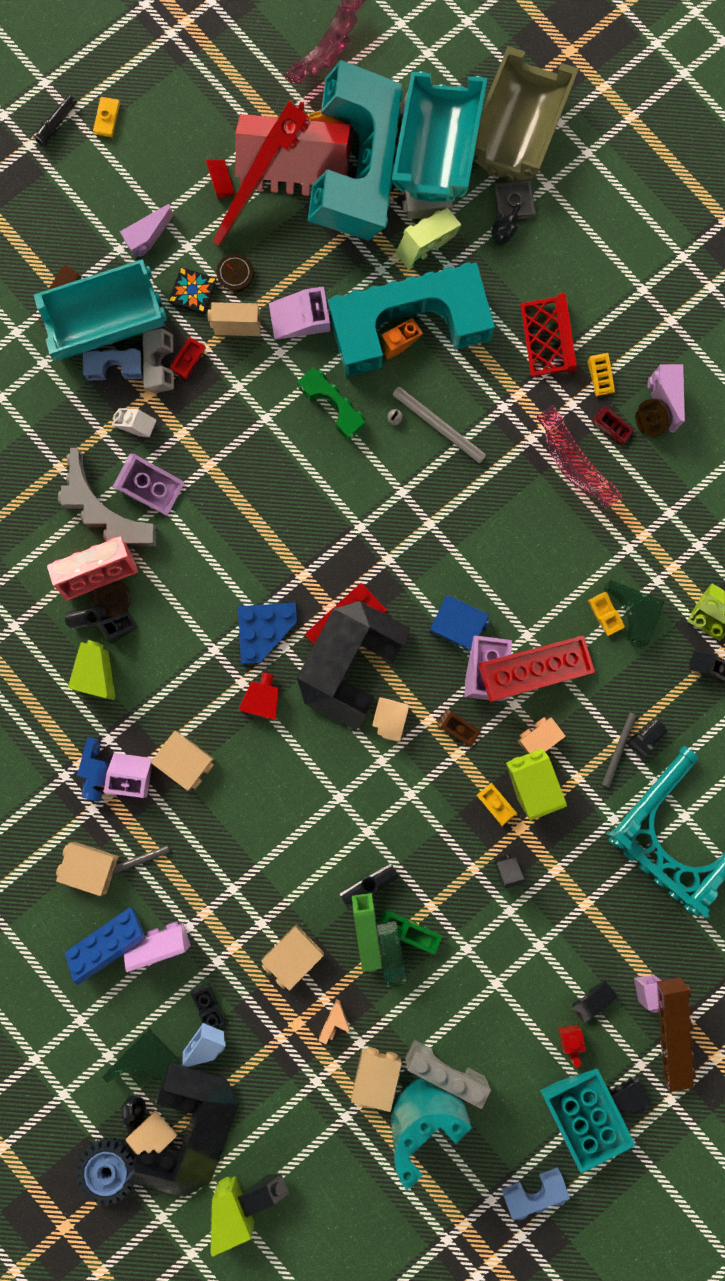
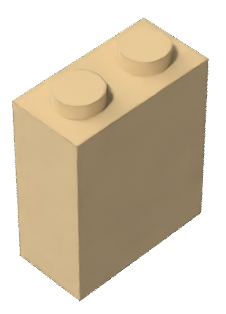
(235, 319)
(183, 761)
(86, 868)
(292, 957)
(376, 1079)

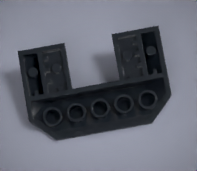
(333, 652)
(213, 1111)

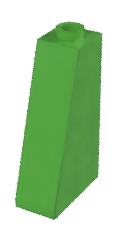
(366, 932)

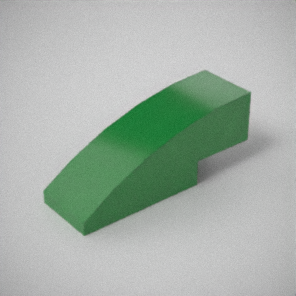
(413, 932)

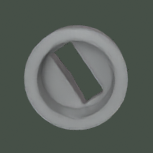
(397, 420)

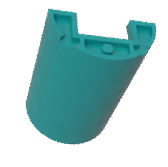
(438, 138)
(100, 310)
(416, 1116)

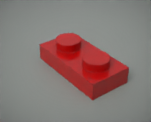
(187, 358)

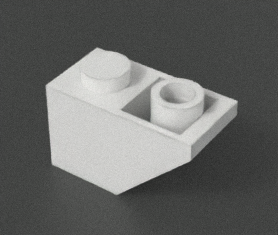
(134, 421)

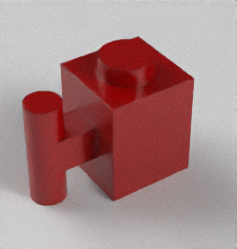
(572, 1042)

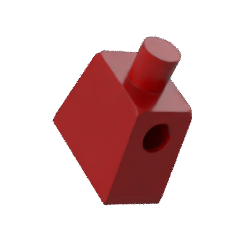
(261, 698)

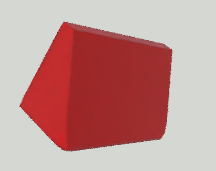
(220, 178)

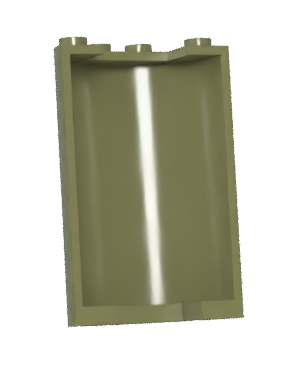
(521, 116)

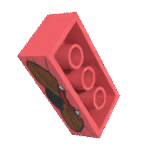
(92, 568)

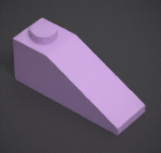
(145, 232)

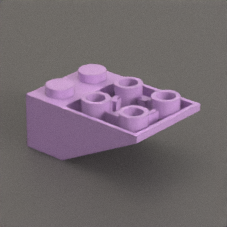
(300, 314)

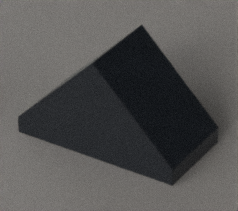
(117, 627)

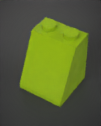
(92, 671)
(536, 784)
(228, 1220)

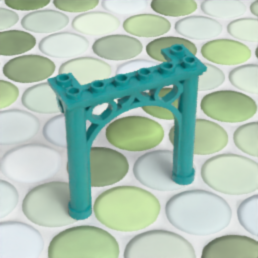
(702, 893)

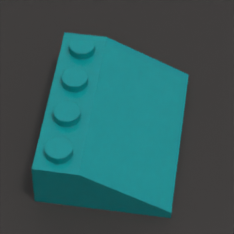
(587, 1119)

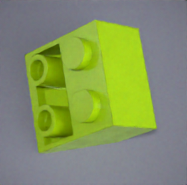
(710, 612)

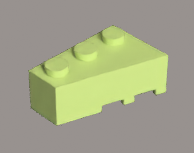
(426, 235)

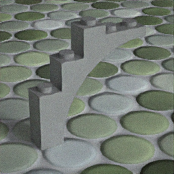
(80, 496)

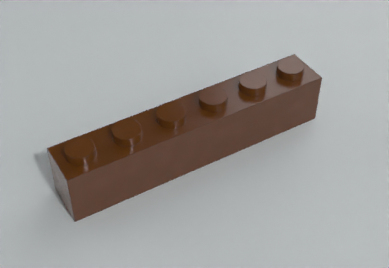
(676, 1034)

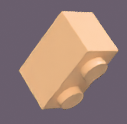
(543, 736)

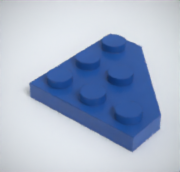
(263, 628)

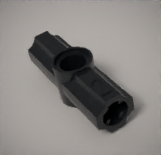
(380, 877)

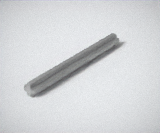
(439, 424)

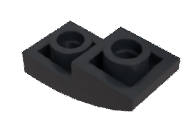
(595, 1002)
(208, 1006)

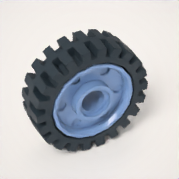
(92, 1178)

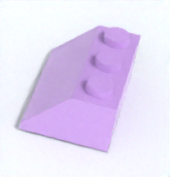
(158, 946)

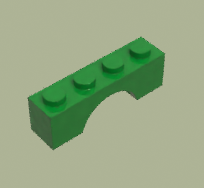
(316, 386)

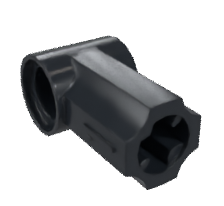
(85, 617)
(643, 741)

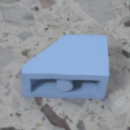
(204, 1046)

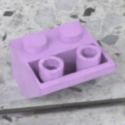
(128, 775)
(647, 992)

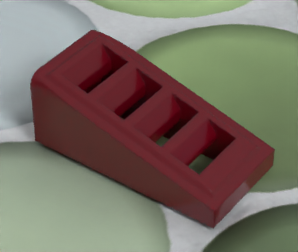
(602, 425)

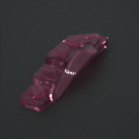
(330, 46)
(573, 461)

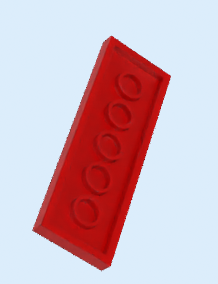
(536, 668)

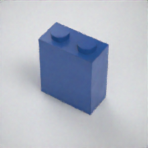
(459, 622)

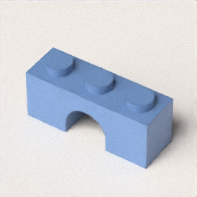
(97, 363)
(551, 1193)

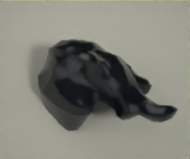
(503, 228)
(132, 1107)

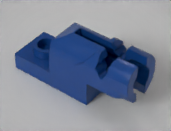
(93, 770)

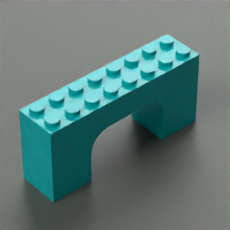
(372, 110)
(451, 293)

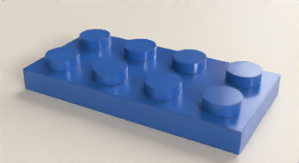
(104, 945)

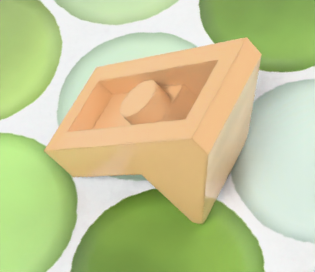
(335, 1018)

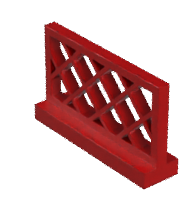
(564, 330)

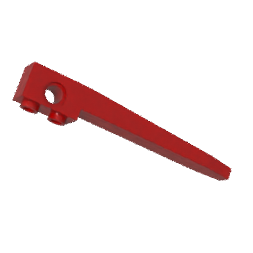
(270, 149)

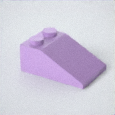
(668, 385)
(148, 484)
(483, 650)

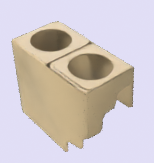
(390, 719)
(151, 1134)

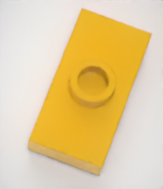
(106, 117)
(496, 804)

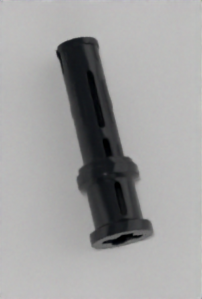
(49, 126)

